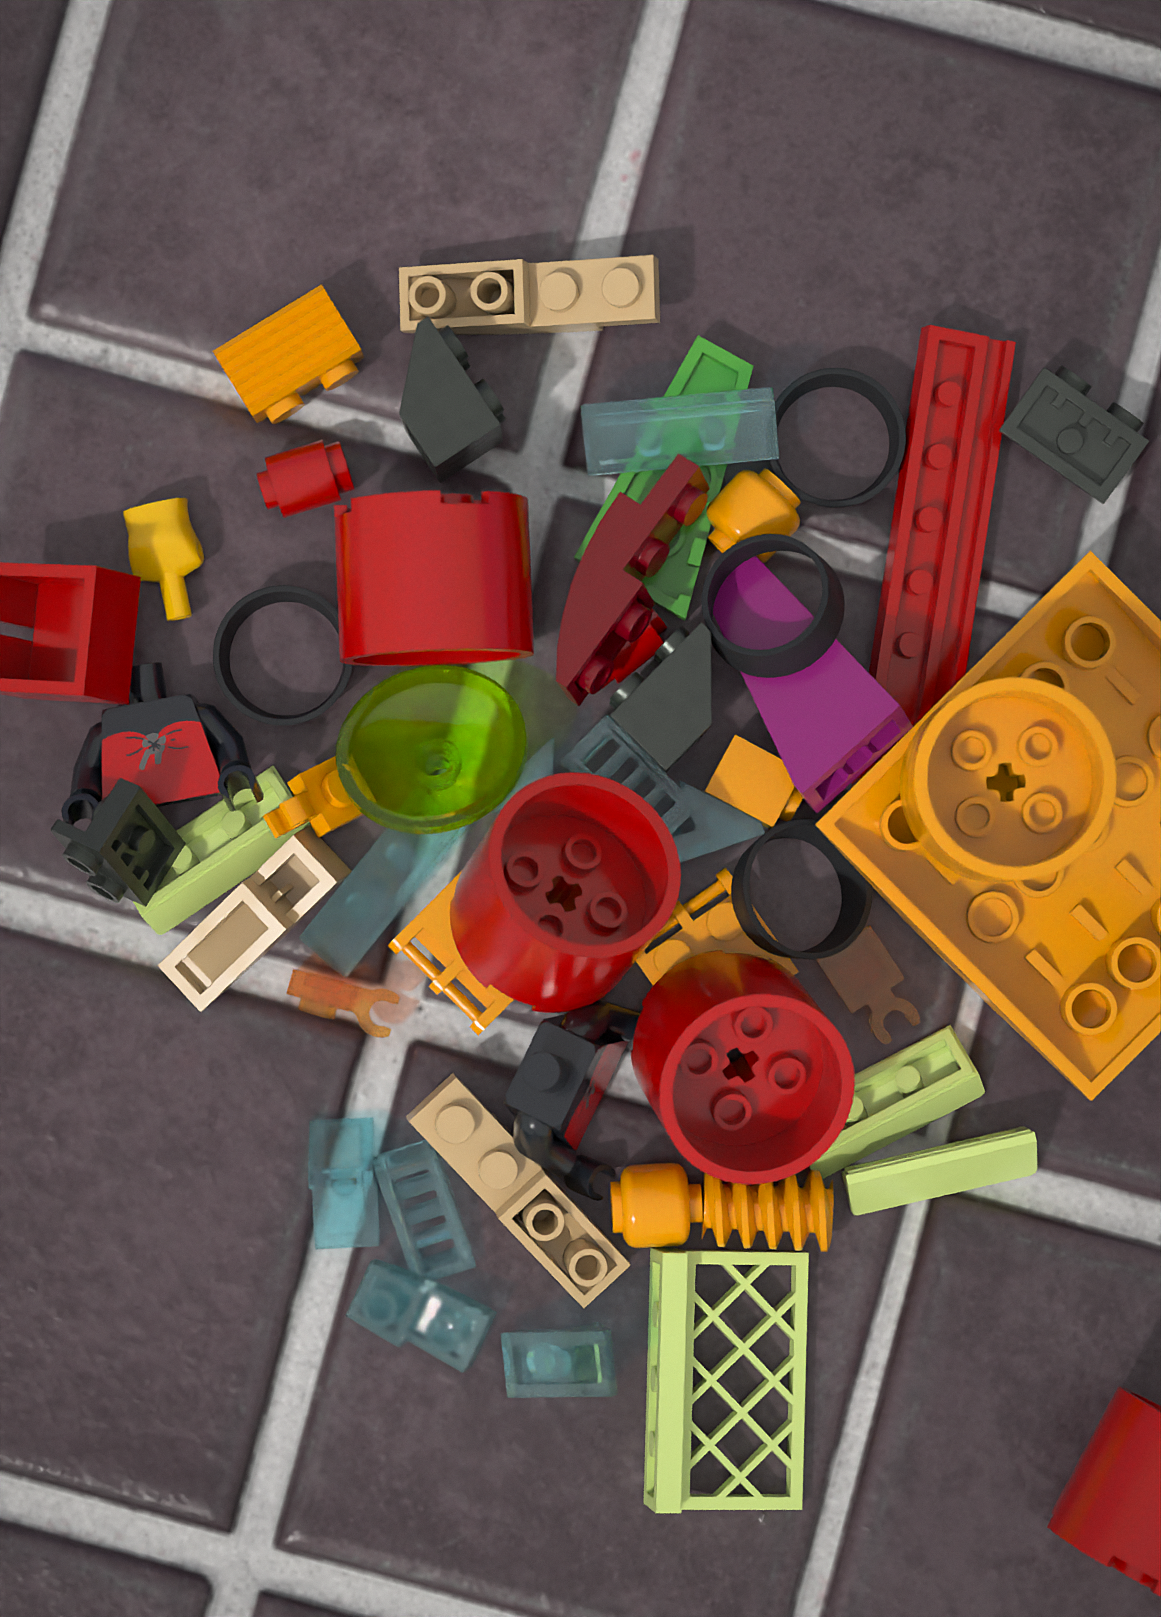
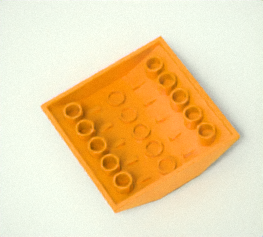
(1064, 952)

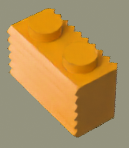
(290, 356)

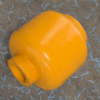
(752, 507)
(655, 1205)

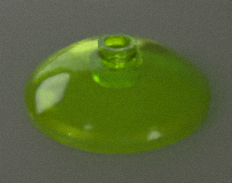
(426, 724)

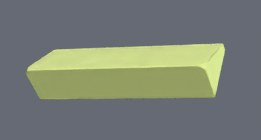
(218, 853)
(903, 1097)
(940, 1170)

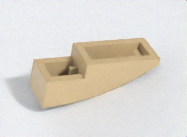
(254, 918)

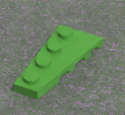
(704, 370)

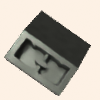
(442, 408)
(673, 703)

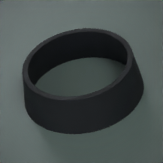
(874, 393)
(228, 629)
(800, 651)
(855, 894)

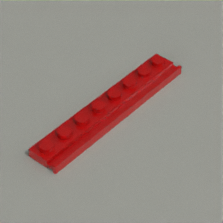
(940, 517)

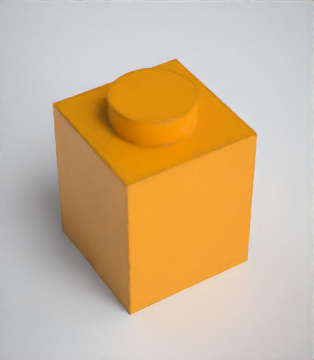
(754, 783)

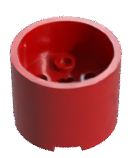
(434, 579)
(565, 891)
(772, 1105)
(1115, 1491)

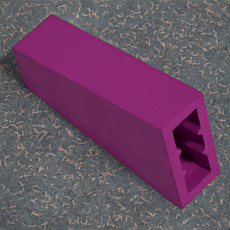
(822, 719)

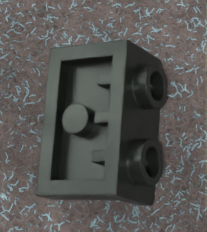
(1074, 433)
(124, 847)

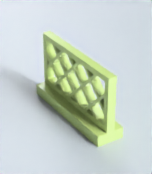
(671, 1380)

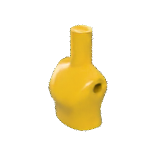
(164, 550)

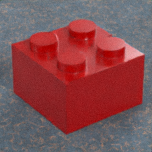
(80, 634)

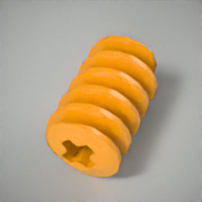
(769, 1210)

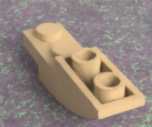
(531, 296)
(518, 1190)

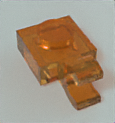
(325, 995)

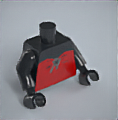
(164, 746)
(562, 1086)

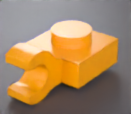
(316, 800)

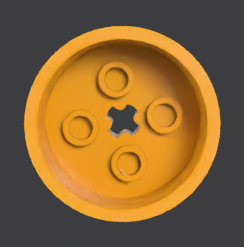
(1039, 738)

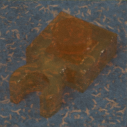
(864, 977)

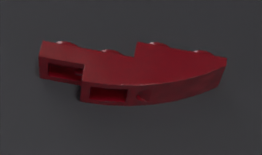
(606, 595)

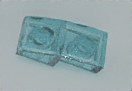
(423, 1311)

